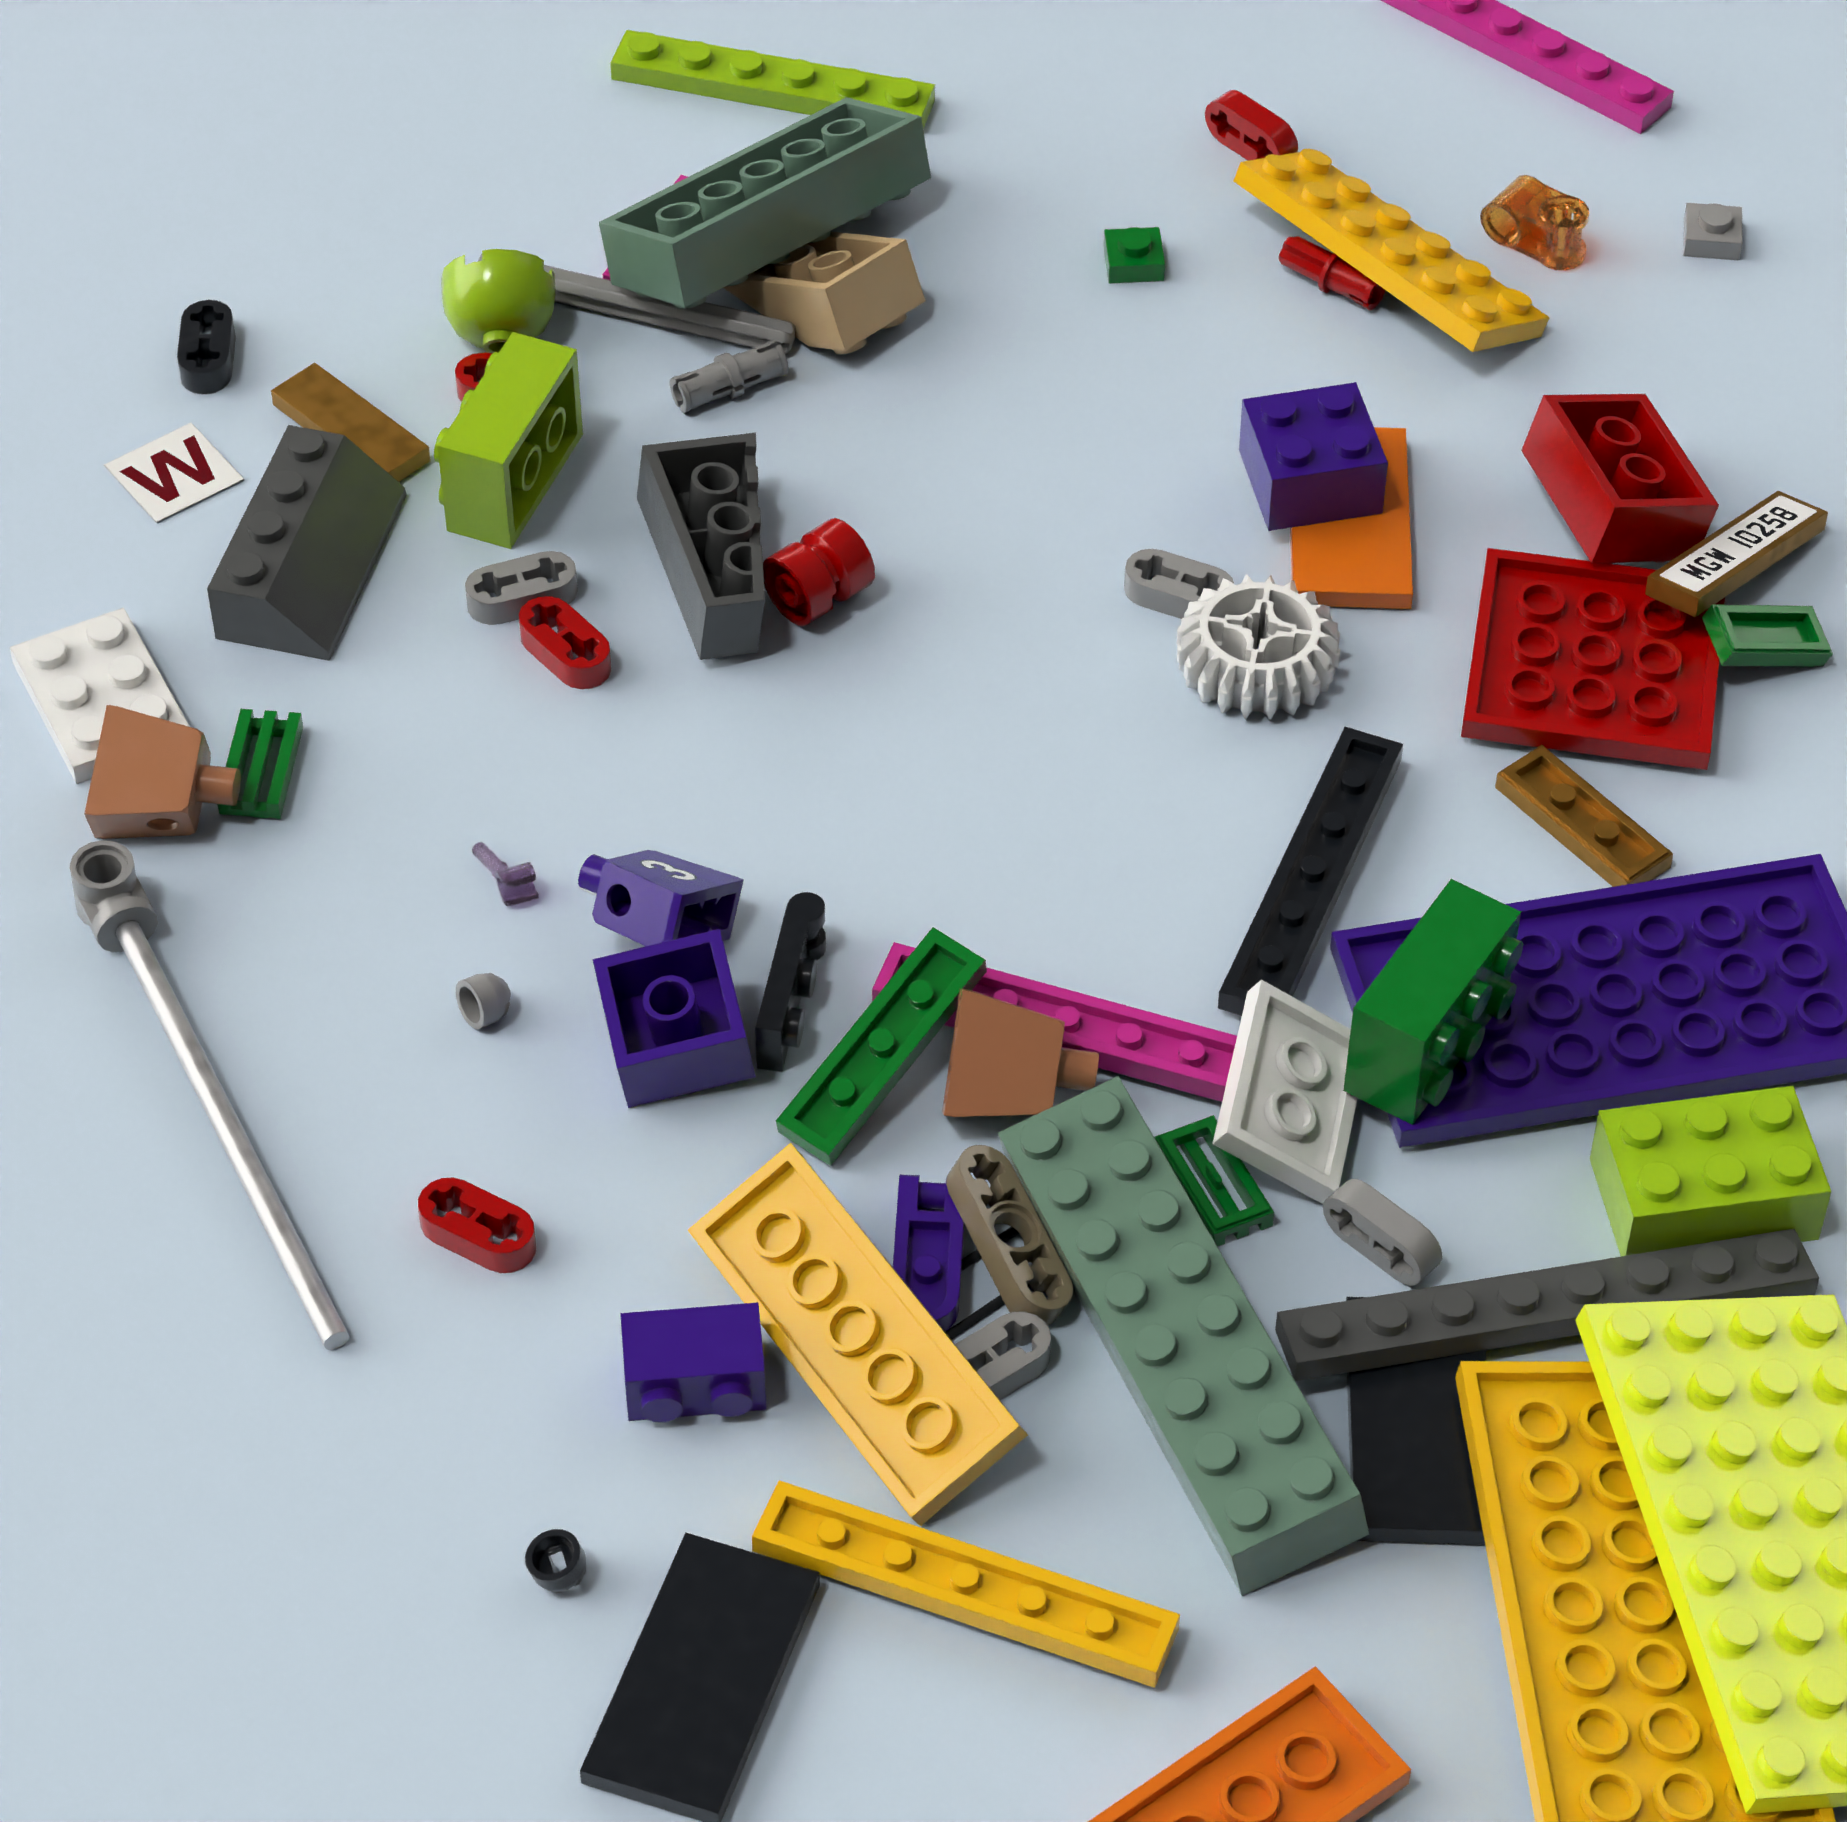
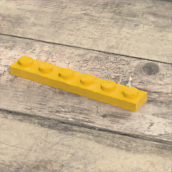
(967, 1583)

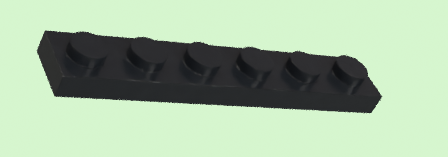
(1313, 867)

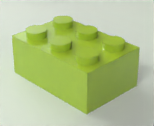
(509, 439)
(1708, 1170)

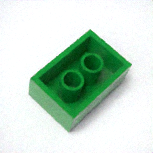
(1433, 1002)

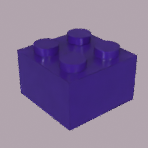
(1312, 456)
(673, 1018)

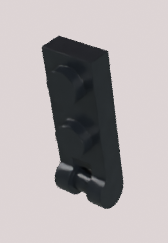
(790, 978)

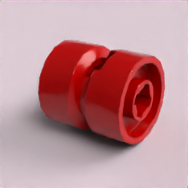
(822, 567)

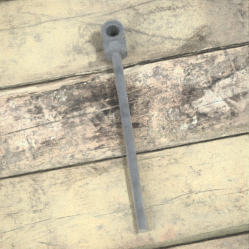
(122, 921)

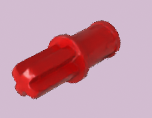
(1330, 272)

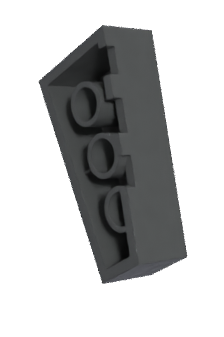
(707, 533)

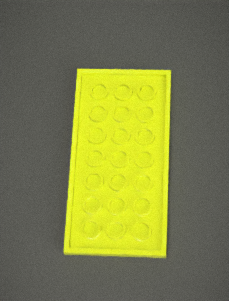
(1742, 1481)

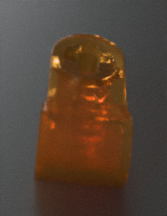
(1534, 218)

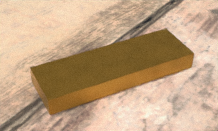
(328, 405)
(1583, 819)

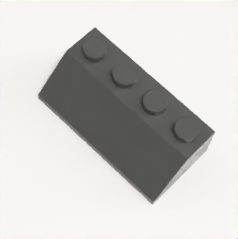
(304, 546)

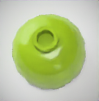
(498, 297)

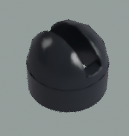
(542, 1568)

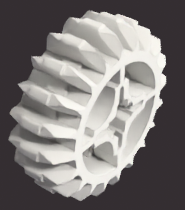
(1293, 655)

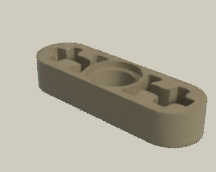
(1012, 1207)

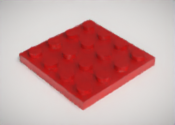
(1588, 663)

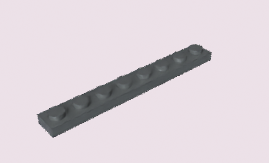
(1532, 1303)

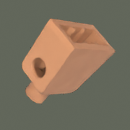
(153, 778)
(1009, 1060)

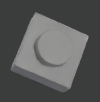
(1712, 231)

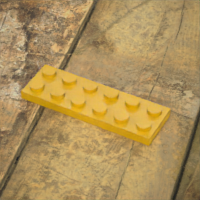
(1392, 249)
(857, 1335)

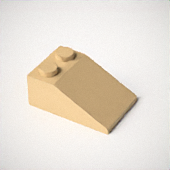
(837, 289)

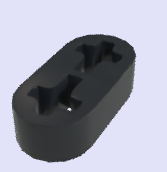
(195, 346)

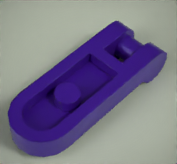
(929, 1246)

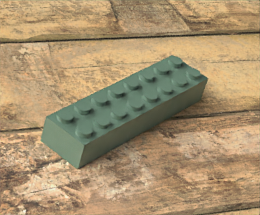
(1185, 1338)

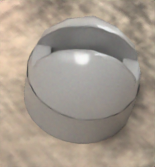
(483, 999)

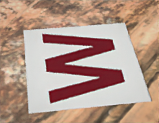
(173, 472)

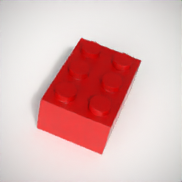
(1618, 477)

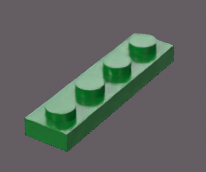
(880, 1046)

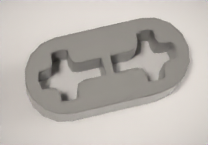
(517, 583)
(1174, 583)
(1382, 1232)
(1011, 1369)

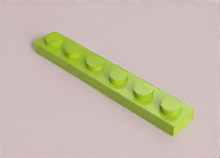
(759, 77)

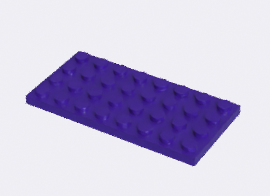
(1645, 997)

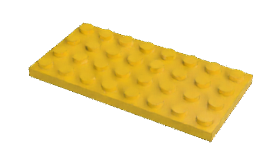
(1584, 1612)

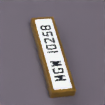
(1736, 553)

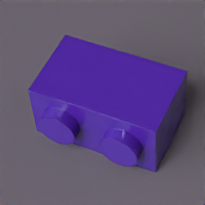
(693, 1362)

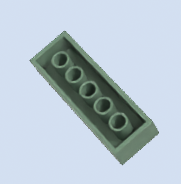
(765, 202)

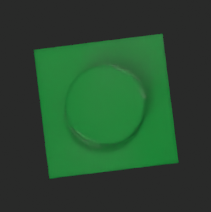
(1134, 255)

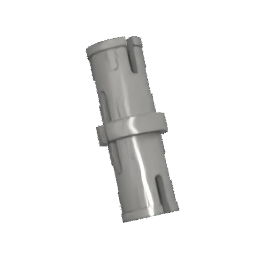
(728, 376)

